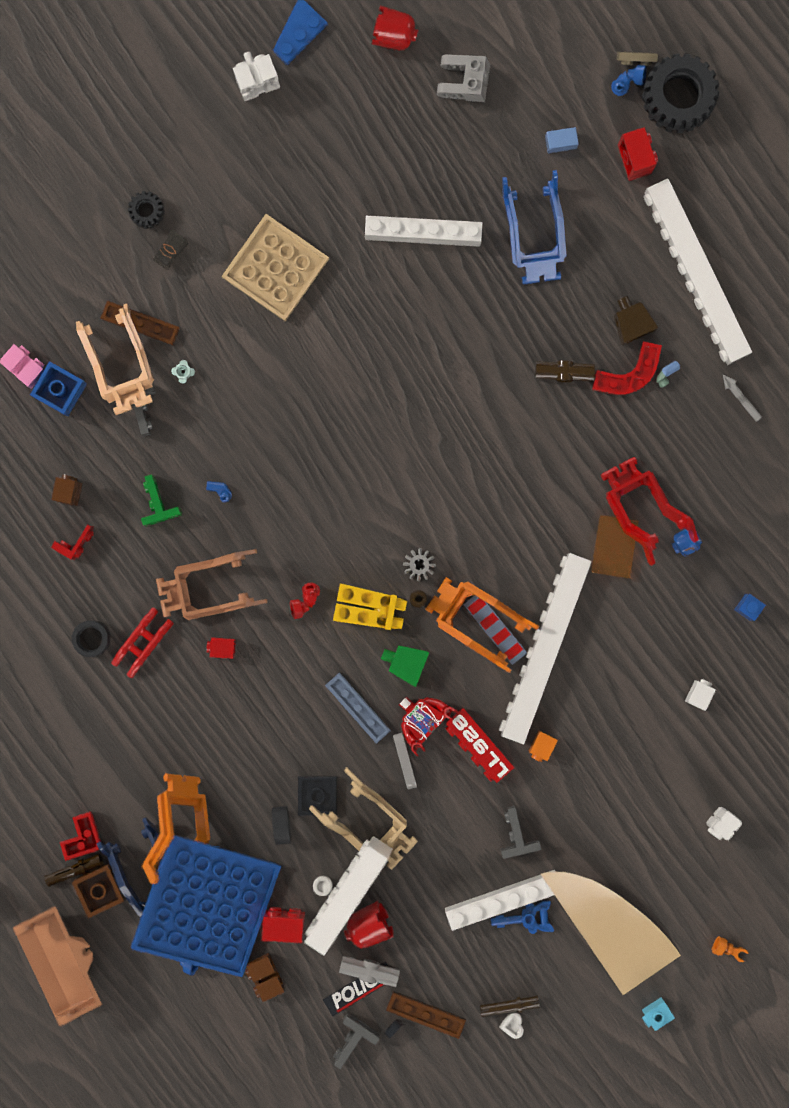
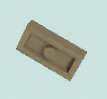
(645, 58)

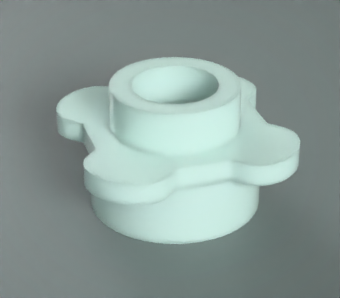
(183, 376)

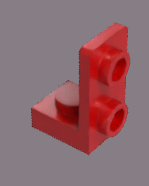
(65, 548)

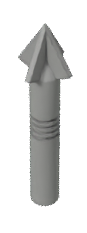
(731, 384)

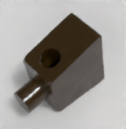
(633, 321)

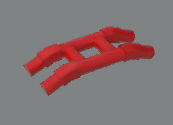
(140, 630)

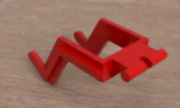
(630, 479)

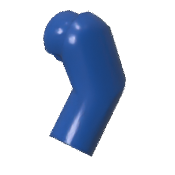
(222, 490)

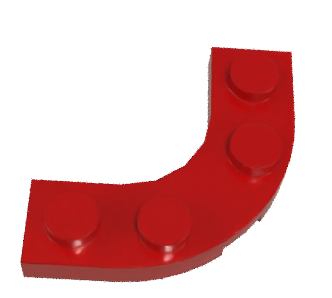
(634, 380)

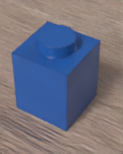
(749, 607)

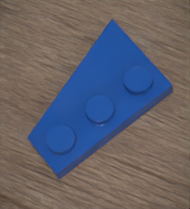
(299, 31)

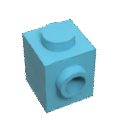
(657, 1014)

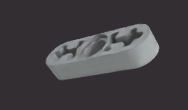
(404, 761)

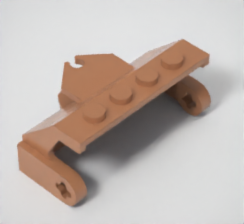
(59, 965)

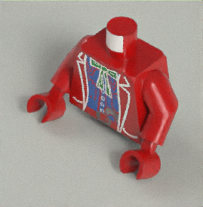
(422, 719)

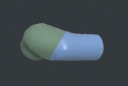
(665, 372)

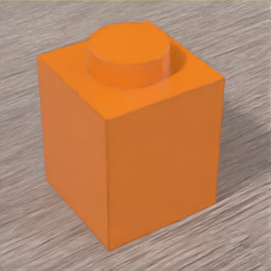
(542, 746)

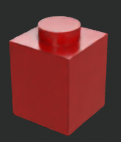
(221, 647)

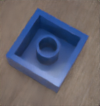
(58, 389)

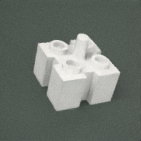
(256, 76)

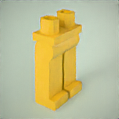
(383, 605)

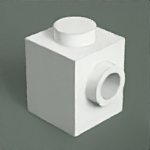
(700, 694)

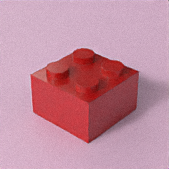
(637, 153)
(283, 925)

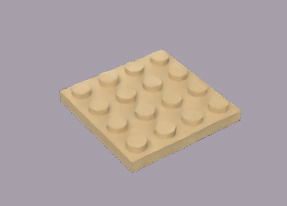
(275, 267)

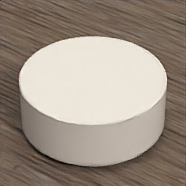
(322, 885)

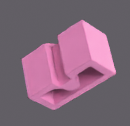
(23, 366)

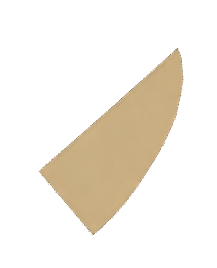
(614, 929)

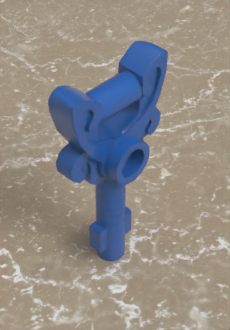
(528, 918)

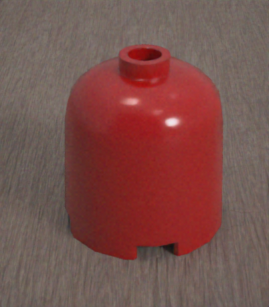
(394, 29)
(368, 926)

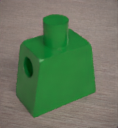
(406, 663)

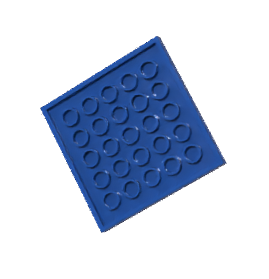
(206, 906)

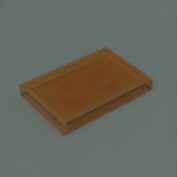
(613, 549)

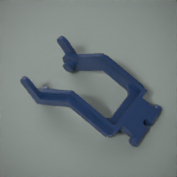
(111, 852)

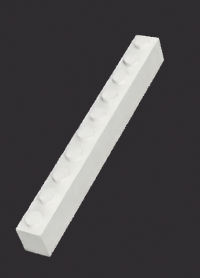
(697, 271)
(545, 648)

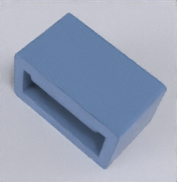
(561, 140)

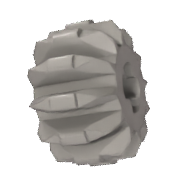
(425, 563)

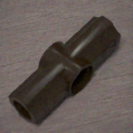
(565, 371)

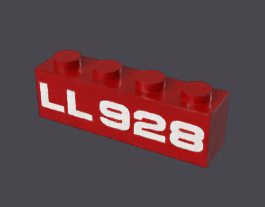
(479, 745)

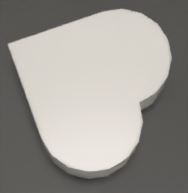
(512, 1025)

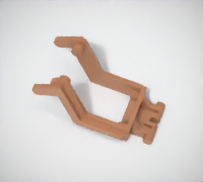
(178, 592)

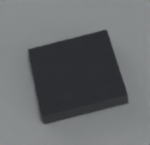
(319, 792)

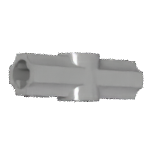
(369, 971)

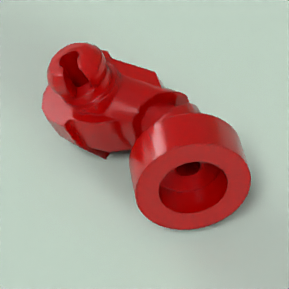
(310, 594)

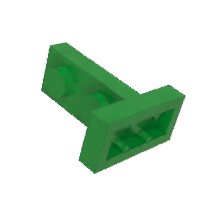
(156, 504)

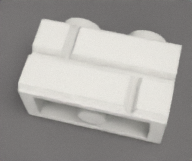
(723, 824)

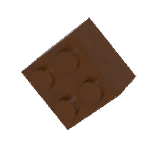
(98, 890)

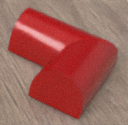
(86, 840)

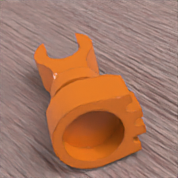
(721, 946)

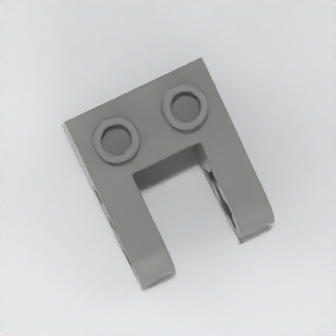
(475, 77)

